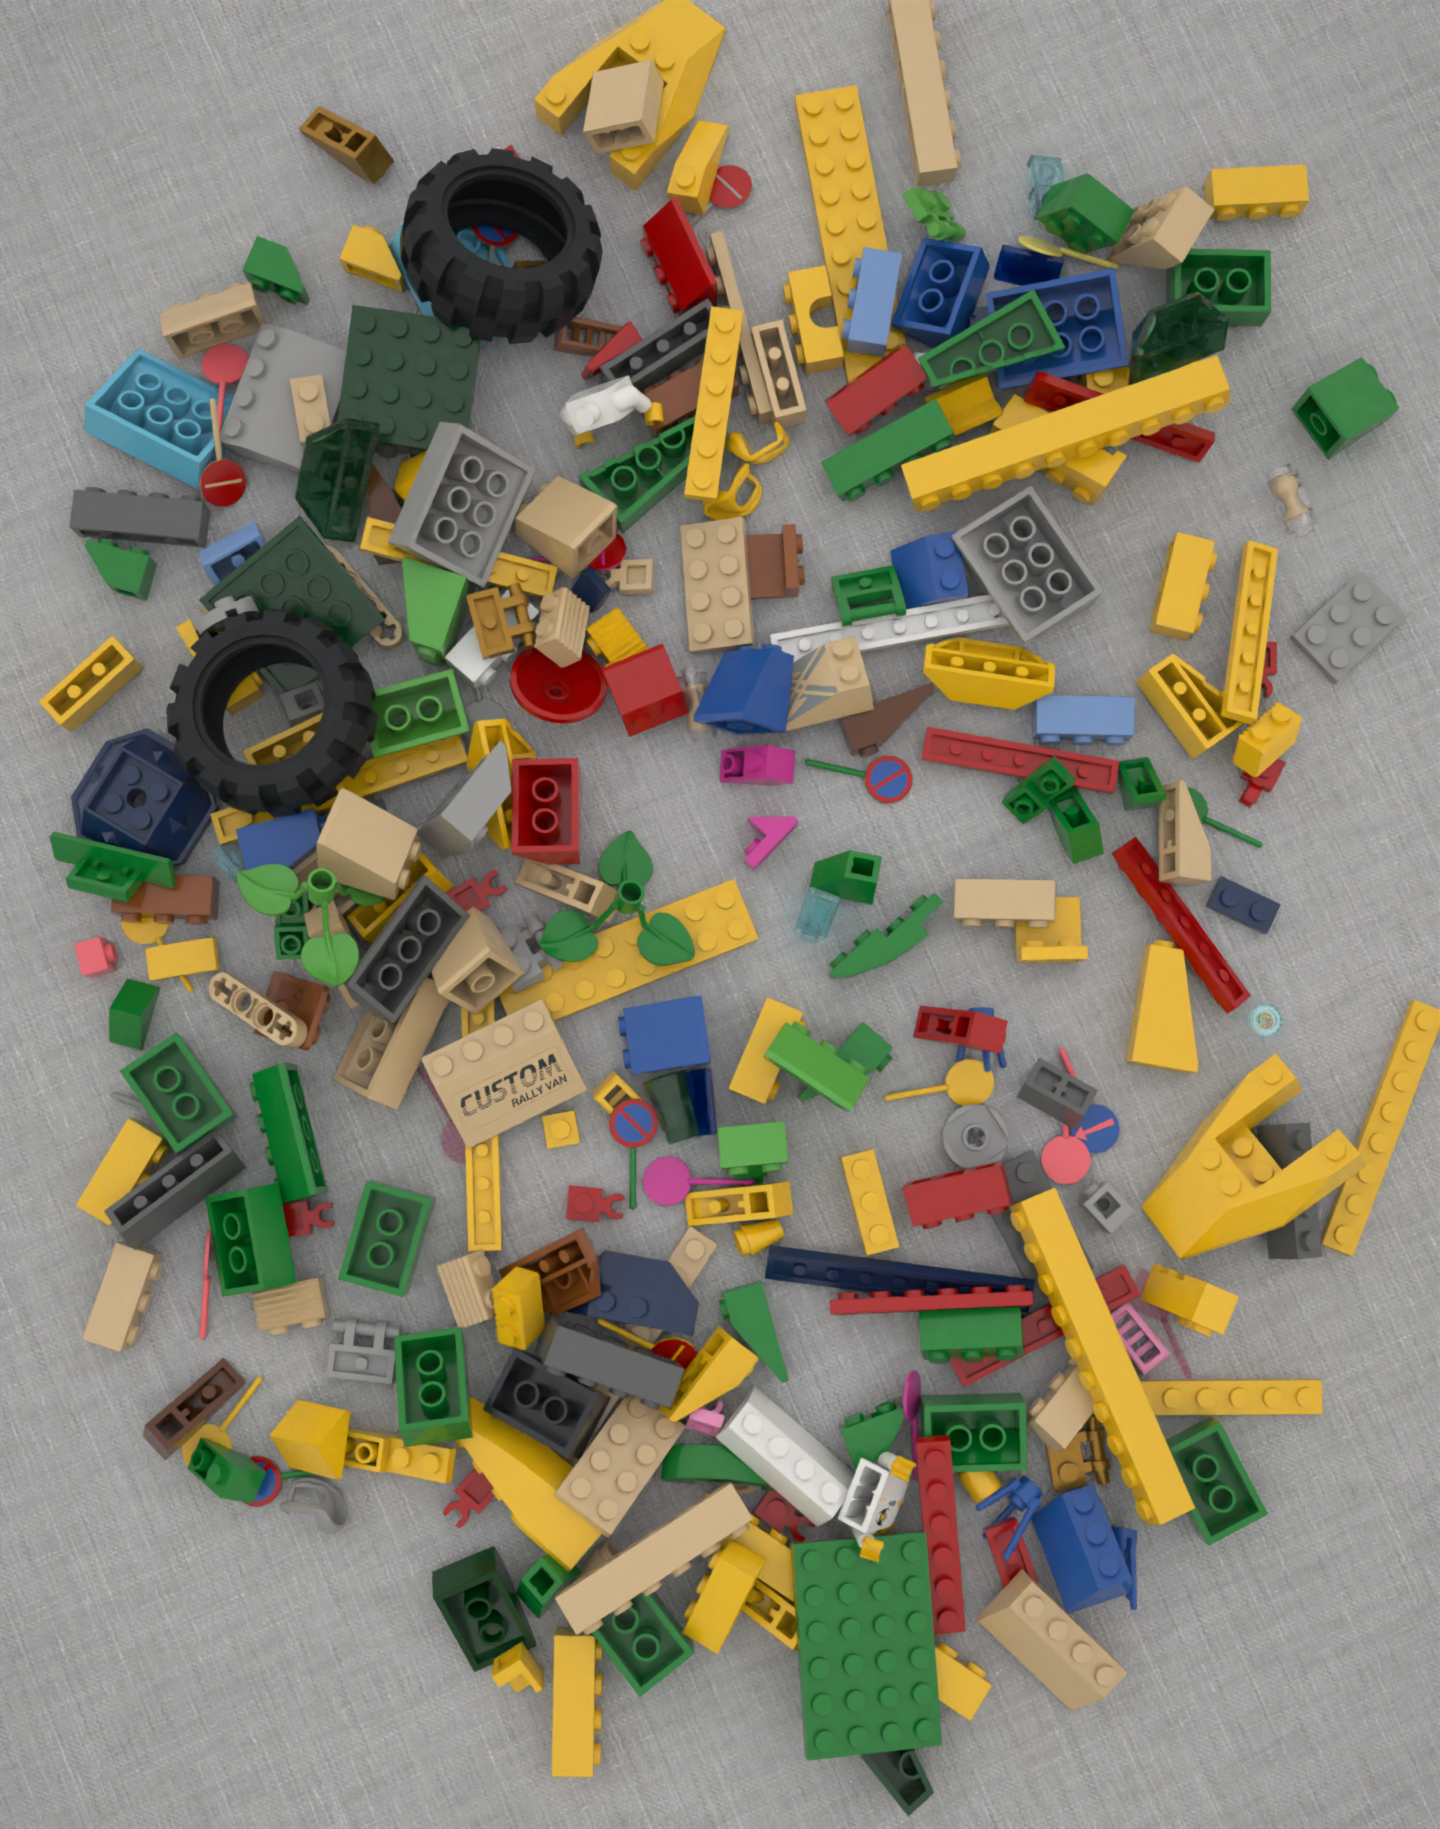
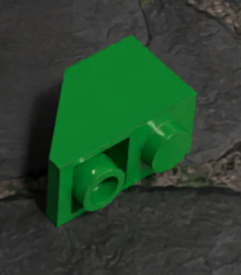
(273, 269)
(123, 570)
(848, 876)
(873, 1433)
(226, 1471)
(542, 1582)

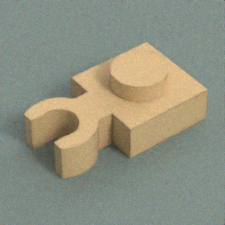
(634, 577)

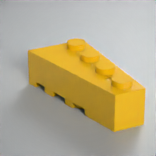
(1084, 476)

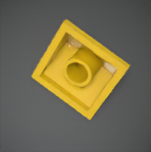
(313, 1438)

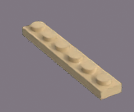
(749, 370)

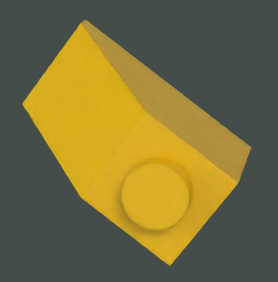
(370, 258)

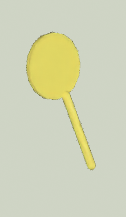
(1052, 250)

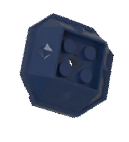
(175, 805)

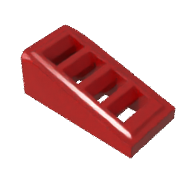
(619, 343)

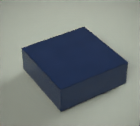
(591, 589)

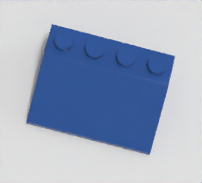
(1086, 319)

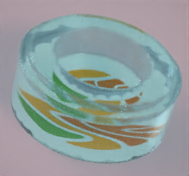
(1265, 1020)

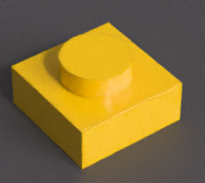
(561, 1129)

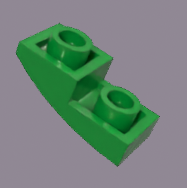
(1037, 789)
(291, 929)

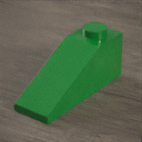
(865, 1048)
(752, 1320)

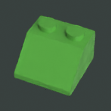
(752, 1147)

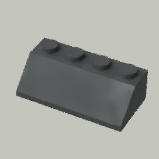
(406, 950)

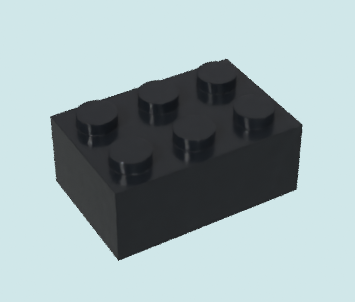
(546, 1405)

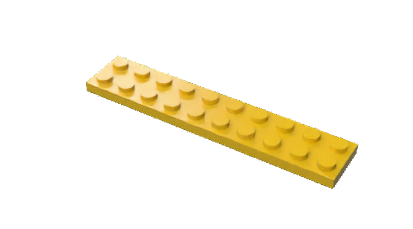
(843, 201)

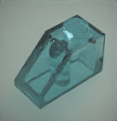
(816, 915)

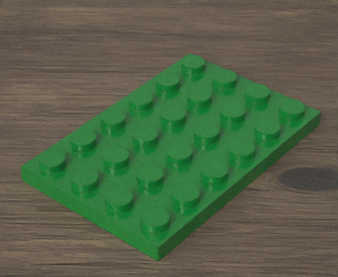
(865, 1646)

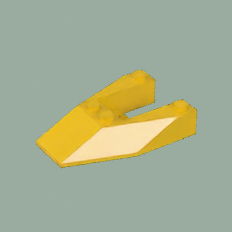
(683, 50)
(1230, 1185)

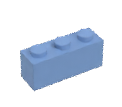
(872, 301)
(1083, 719)

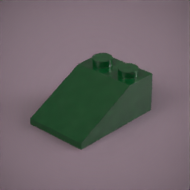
(481, 1607)

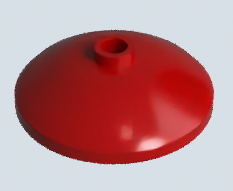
(557, 692)

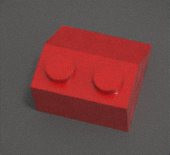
(645, 690)

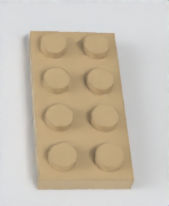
(717, 585)
(618, 1463)

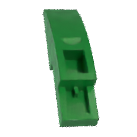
(876, 949)

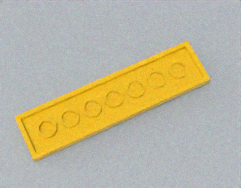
(712, 917)

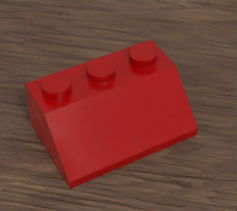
(678, 259)
(546, 810)

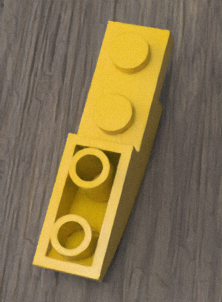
(387, 1452)

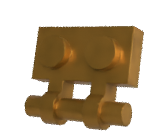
(491, 623)
(1069, 1468)

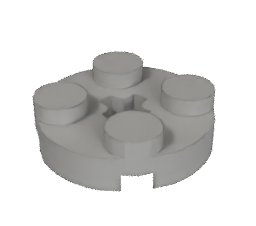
(224, 609)
(979, 1118)

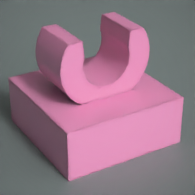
(706, 1421)

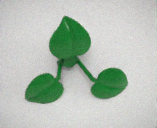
(630, 866)

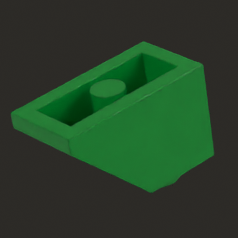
(1076, 826)

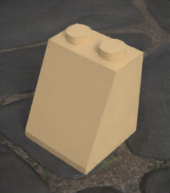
(567, 525)
(367, 846)
(476, 964)

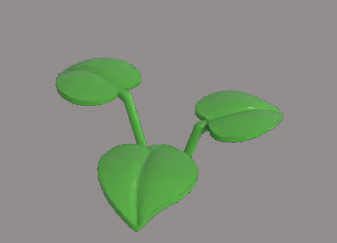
(270, 892)

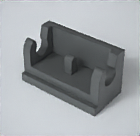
(1057, 1093)

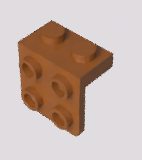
(775, 564)
(302, 999)

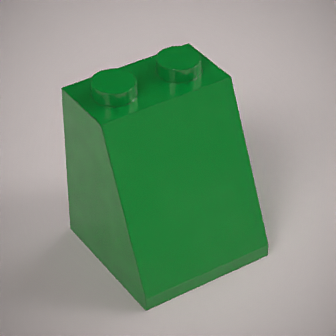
(1344, 407)

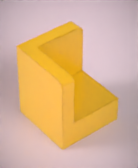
(518, 1669)

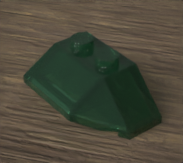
(1175, 337)
(336, 476)

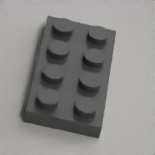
(1025, 1180)

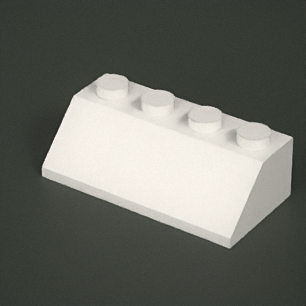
(787, 1457)

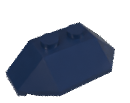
(642, 1294)

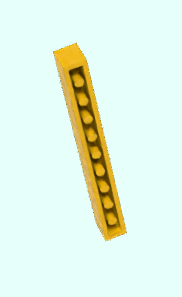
(1067, 434)
(1101, 1358)
(959, 1685)

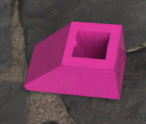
(757, 765)

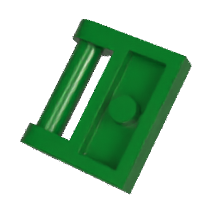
(868, 587)

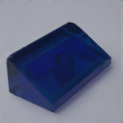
(1026, 266)
(702, 1097)

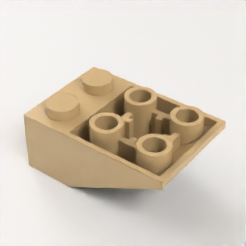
(1162, 230)

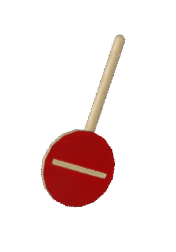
(221, 480)

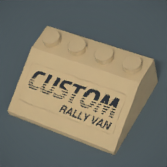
(504, 1073)

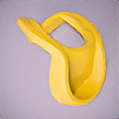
(740, 446)
(726, 500)

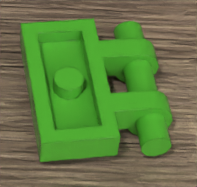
(934, 211)

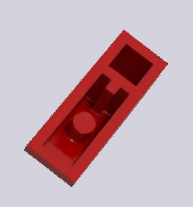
(961, 1028)

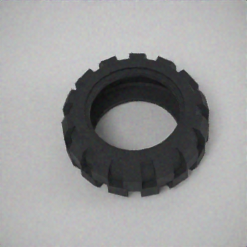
(509, 195)
(217, 671)

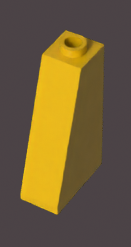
(1162, 1012)

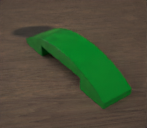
(709, 1464)

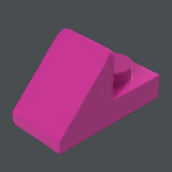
(773, 831)

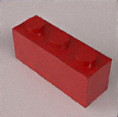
(877, 390)
(958, 1195)

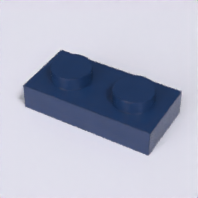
(1243, 905)

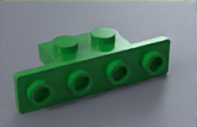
(108, 868)

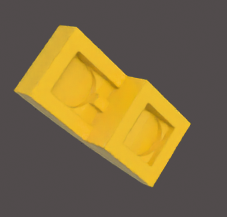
(182, 959)

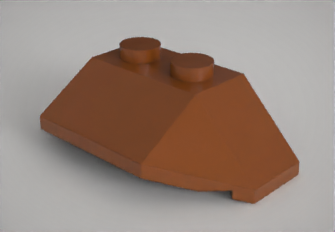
(566, 1271)

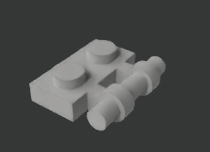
(519, 945)
(359, 1361)

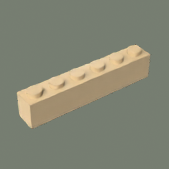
(923, 91)
(653, 1558)

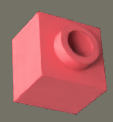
(96, 957)

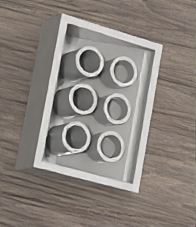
(262, 413)
(461, 503)
(1027, 565)

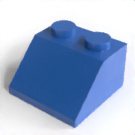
(930, 571)

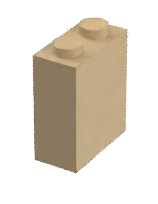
(623, 107)

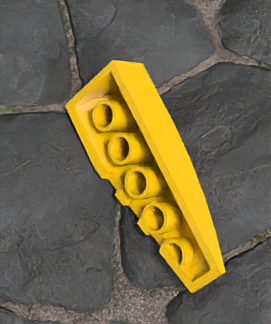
(526, 1478)

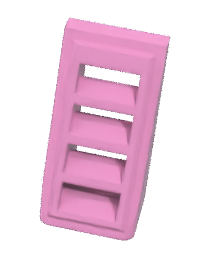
(1154, 1360)

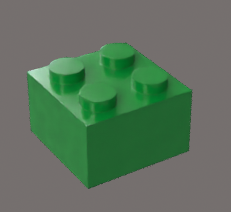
(1084, 214)

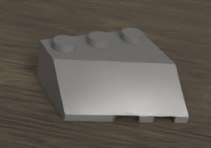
(469, 805)

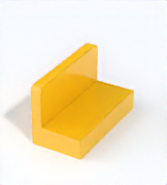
(967, 403)

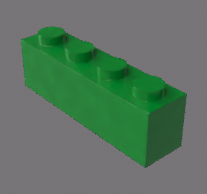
(883, 452)

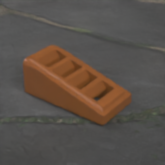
(589, 326)

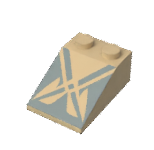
(828, 685)

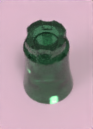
(673, 1105)

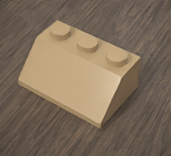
(212, 320)

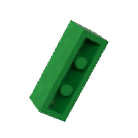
(971, 1334)

